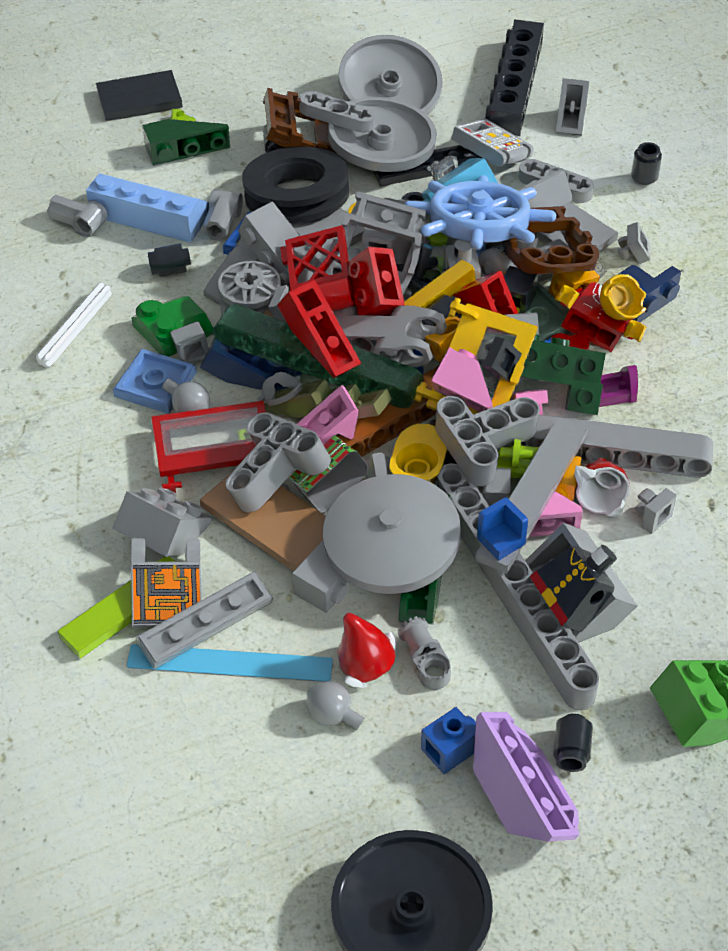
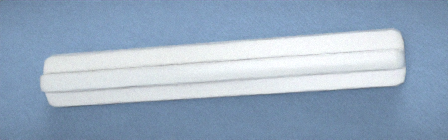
(73, 325)

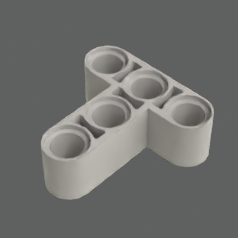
(478, 437)
(278, 452)

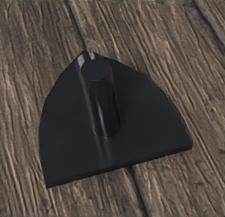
(423, 272)

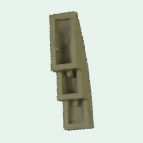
(315, 392)

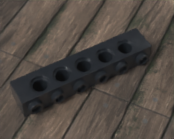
(515, 76)

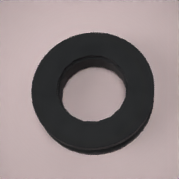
(293, 163)

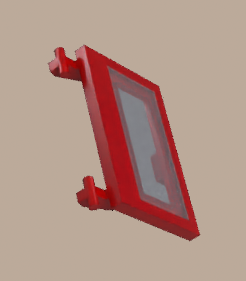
(203, 439)

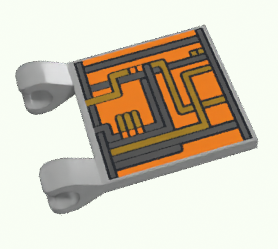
(163, 587)

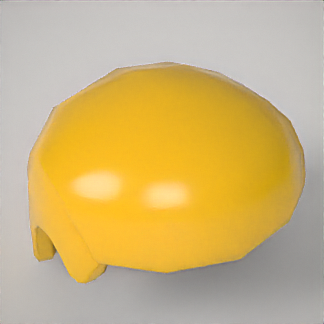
(622, 297)

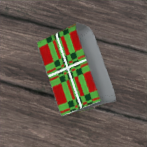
(343, 472)

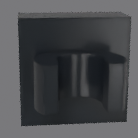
(500, 359)

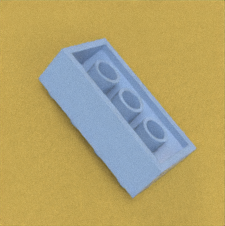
(149, 207)

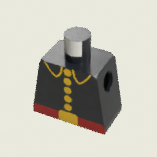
(576, 584)

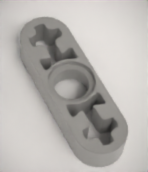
(351, 117)
(580, 186)

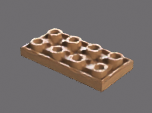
(281, 527)

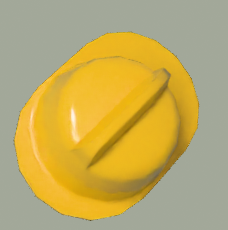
(418, 453)

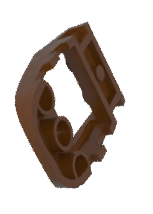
(282, 123)
(559, 259)

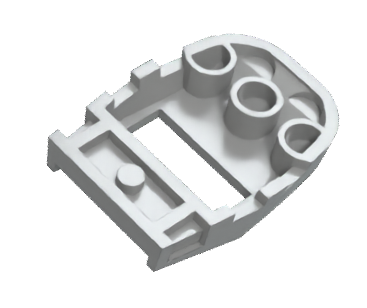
(387, 218)

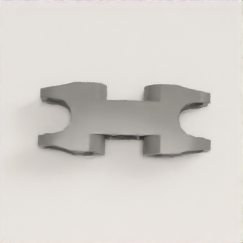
(394, 334)

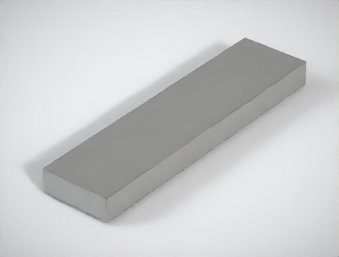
(203, 620)

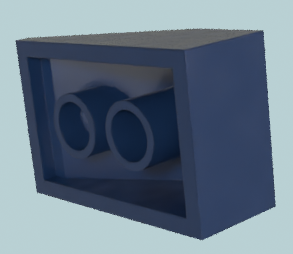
(241, 367)

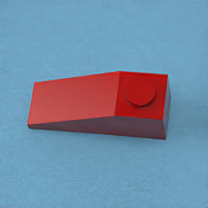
(318, 328)

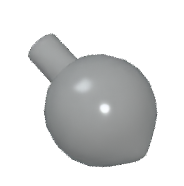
(187, 395)
(330, 704)

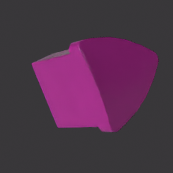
(620, 386)

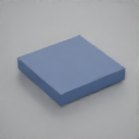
(145, 378)

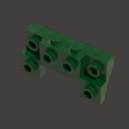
(570, 366)

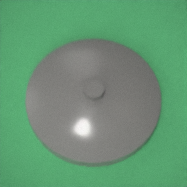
(390, 69)
(399, 140)
(392, 533)

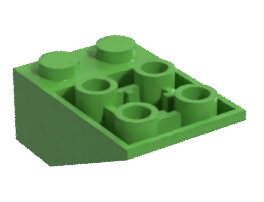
(695, 700)

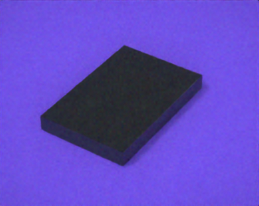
(139, 95)

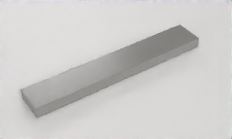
(541, 481)

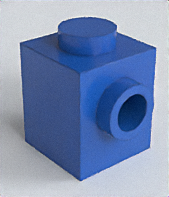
(449, 740)

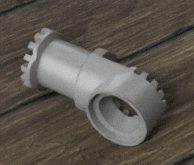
(425, 652)

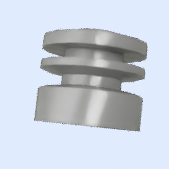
(248, 285)

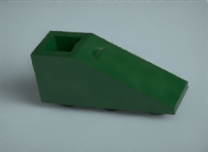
(181, 139)

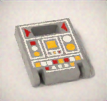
(492, 142)

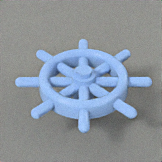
(481, 212)

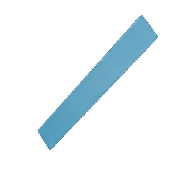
(240, 664)

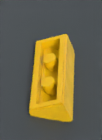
(446, 283)

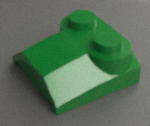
(158, 319)

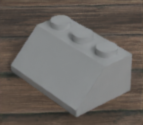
(617, 606)

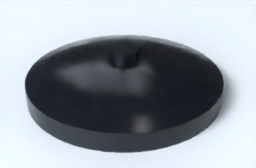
(411, 896)

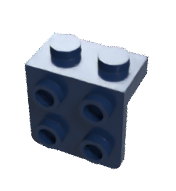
(658, 290)

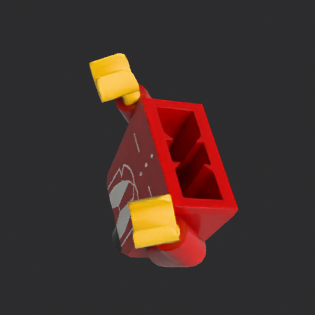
(589, 319)

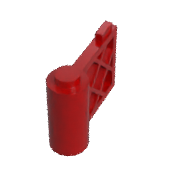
(336, 287)

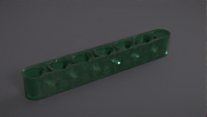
(275, 342)

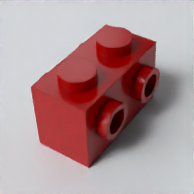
(375, 282)

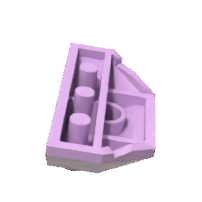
(521, 781)

